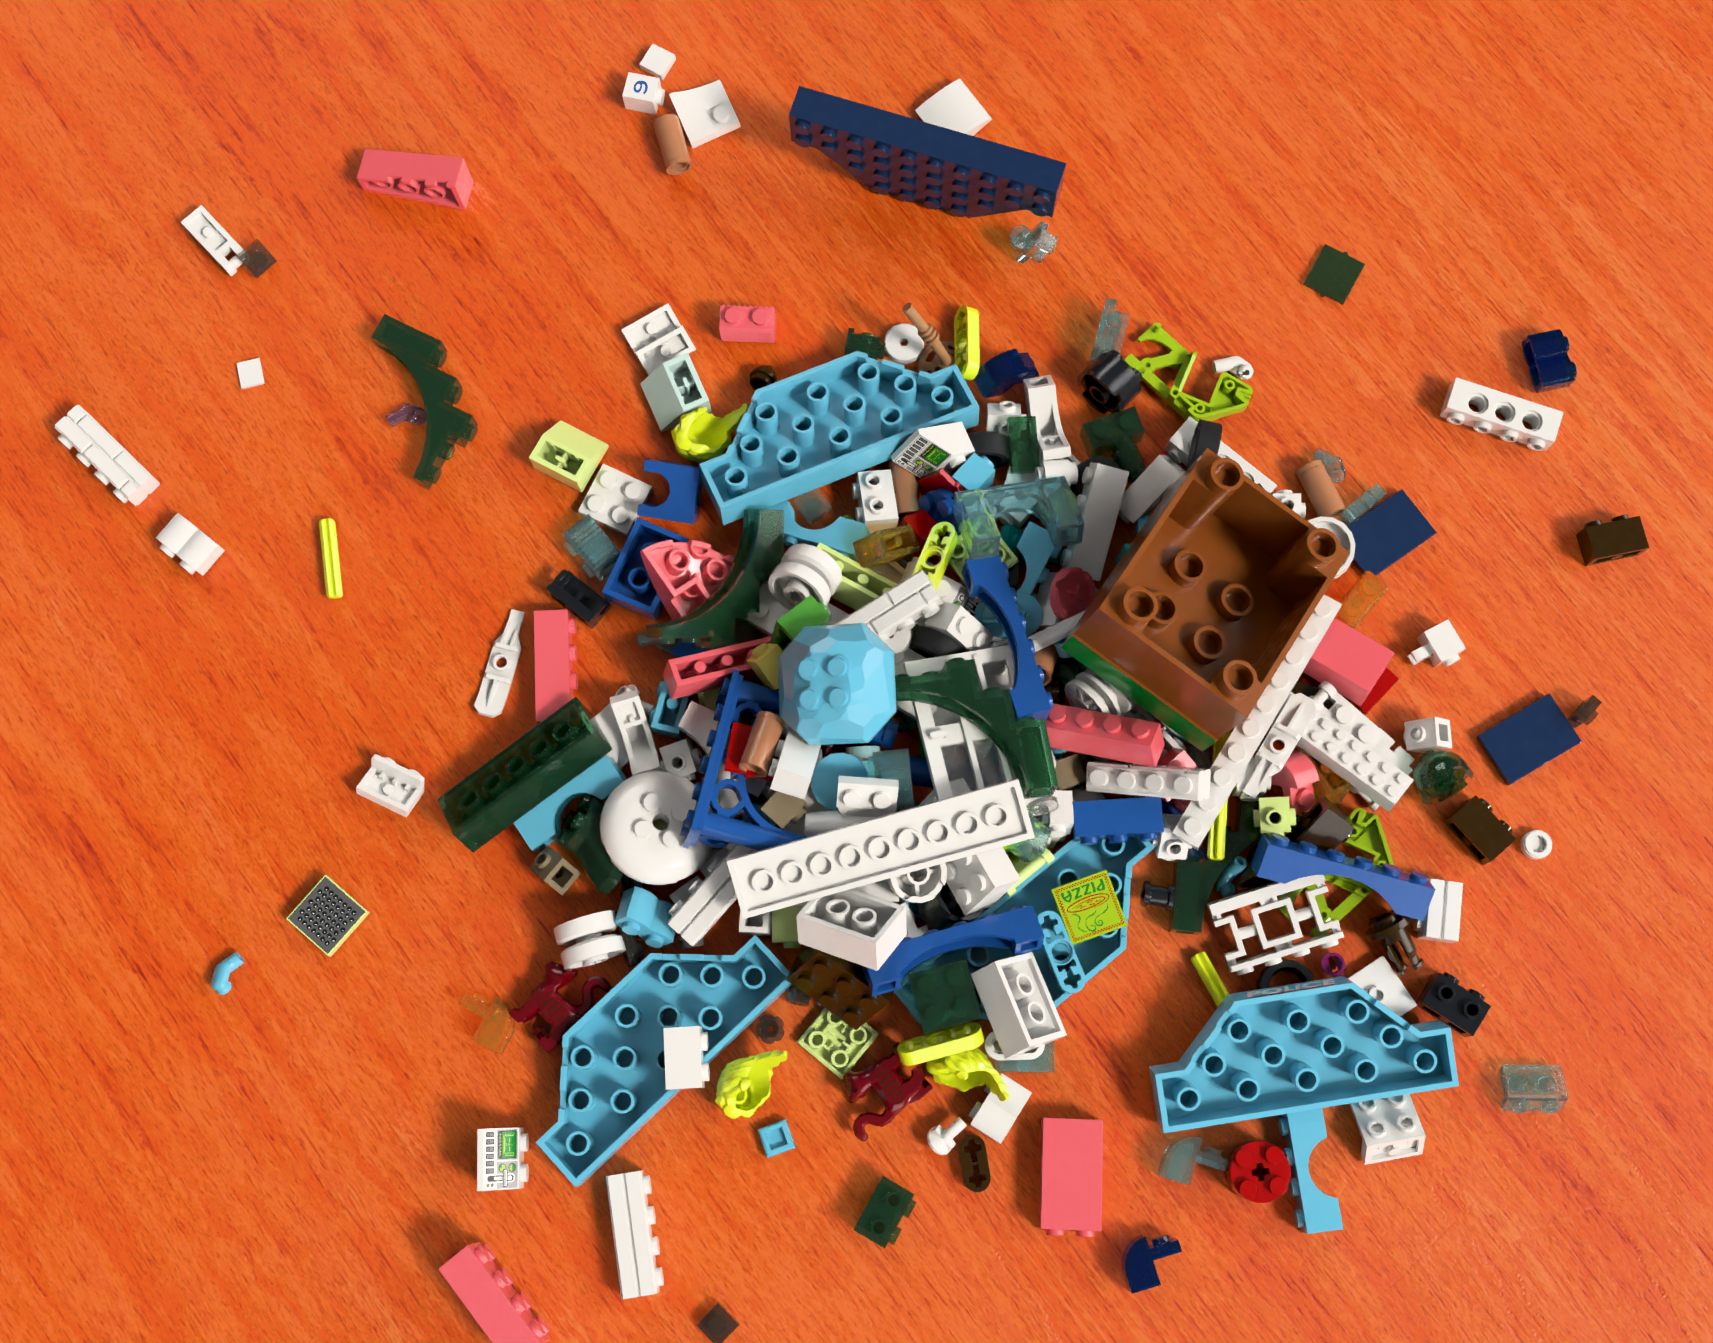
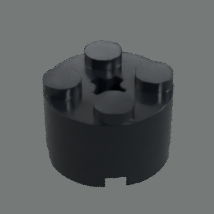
(1110, 383)
(944, 911)

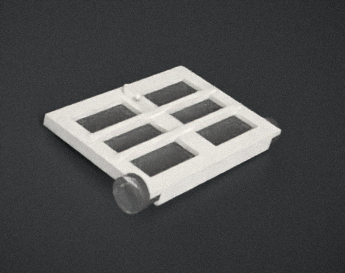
(955, 749)

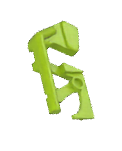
(1227, 398)
(1365, 837)

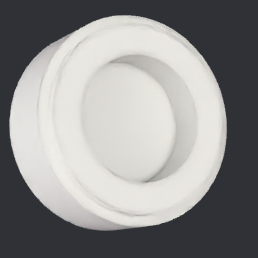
(1536, 844)

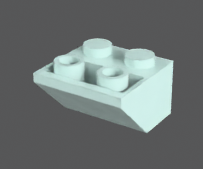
(674, 391)

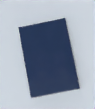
(1388, 533)
(1528, 739)

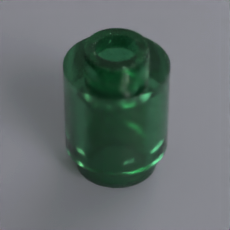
(1128, 459)

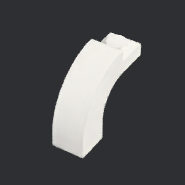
(1042, 403)
(636, 732)

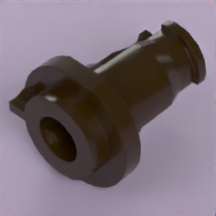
(1390, 929)

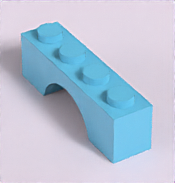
(837, 536)
(1037, 551)
(543, 822)
(1315, 1209)

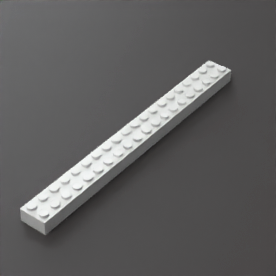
(1353, 760)

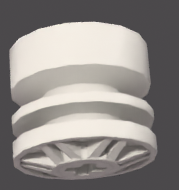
(1095, 694)

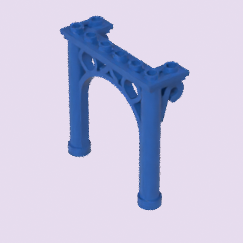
(718, 828)

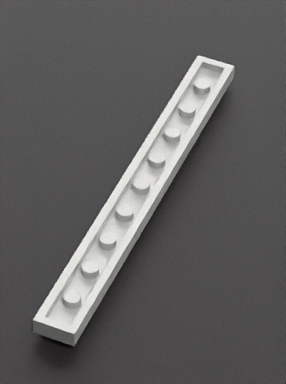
(1250, 732)

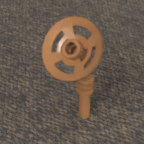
(931, 338)

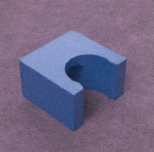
(684, 494)

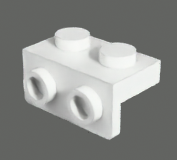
(391, 785)

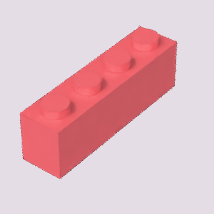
(554, 661)
(709, 668)
(1105, 735)

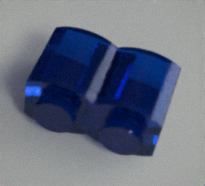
(1549, 361)

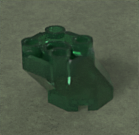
(585, 844)

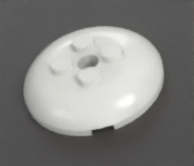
(634, 842)

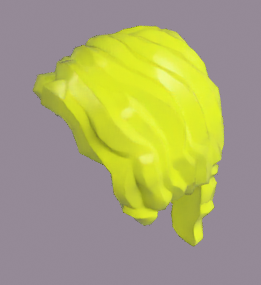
(705, 436)
(967, 1071)
(747, 1083)

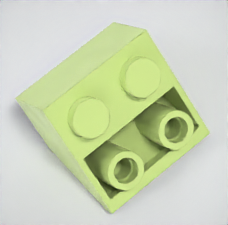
(568, 455)

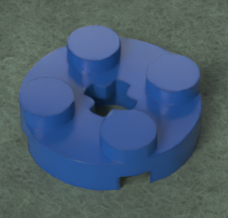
(940, 505)

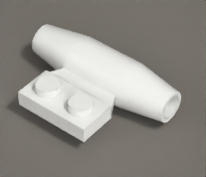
(857, 801)

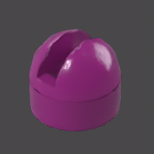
(1326, 965)

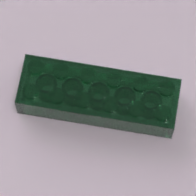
(524, 774)

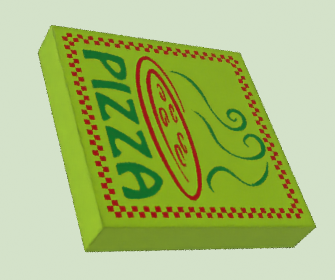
(1089, 907)

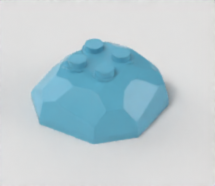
(837, 684)

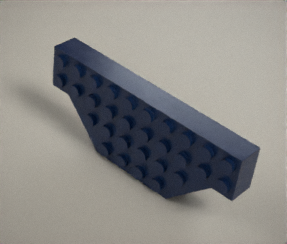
(925, 160)

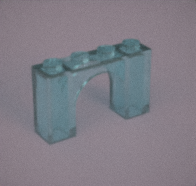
(1044, 498)

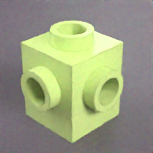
(1274, 804)

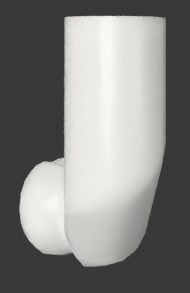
(1234, 365)

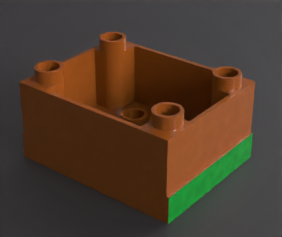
(1206, 601)

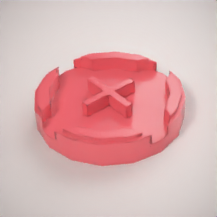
(1071, 592)

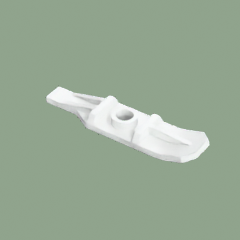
(498, 680)
(1288, 729)

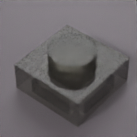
(256, 258)
(1585, 712)
(718, 1324)

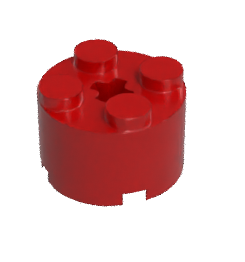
(1275, 1174)

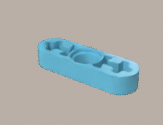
(1075, 970)

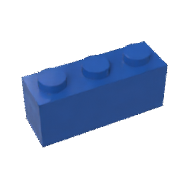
(1117, 820)

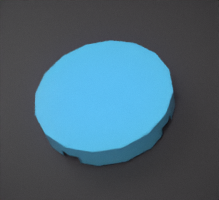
(826, 774)

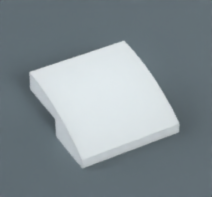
(954, 109)
(657, 338)

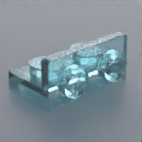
(1110, 330)
(1533, 1088)

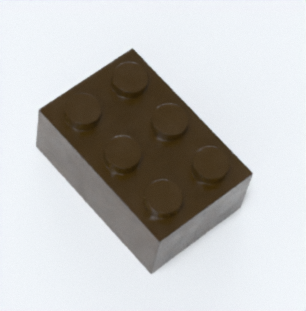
(836, 986)

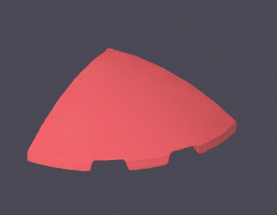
(684, 573)

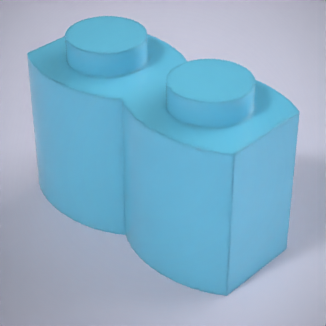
(645, 916)

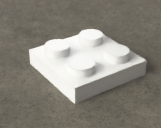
(615, 499)

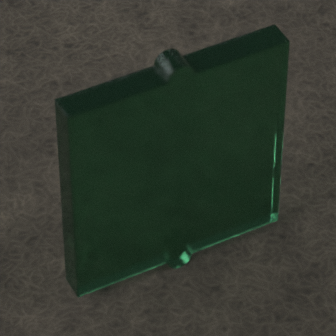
(1333, 274)

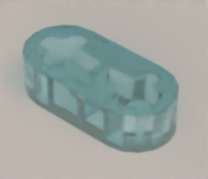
(1362, 504)

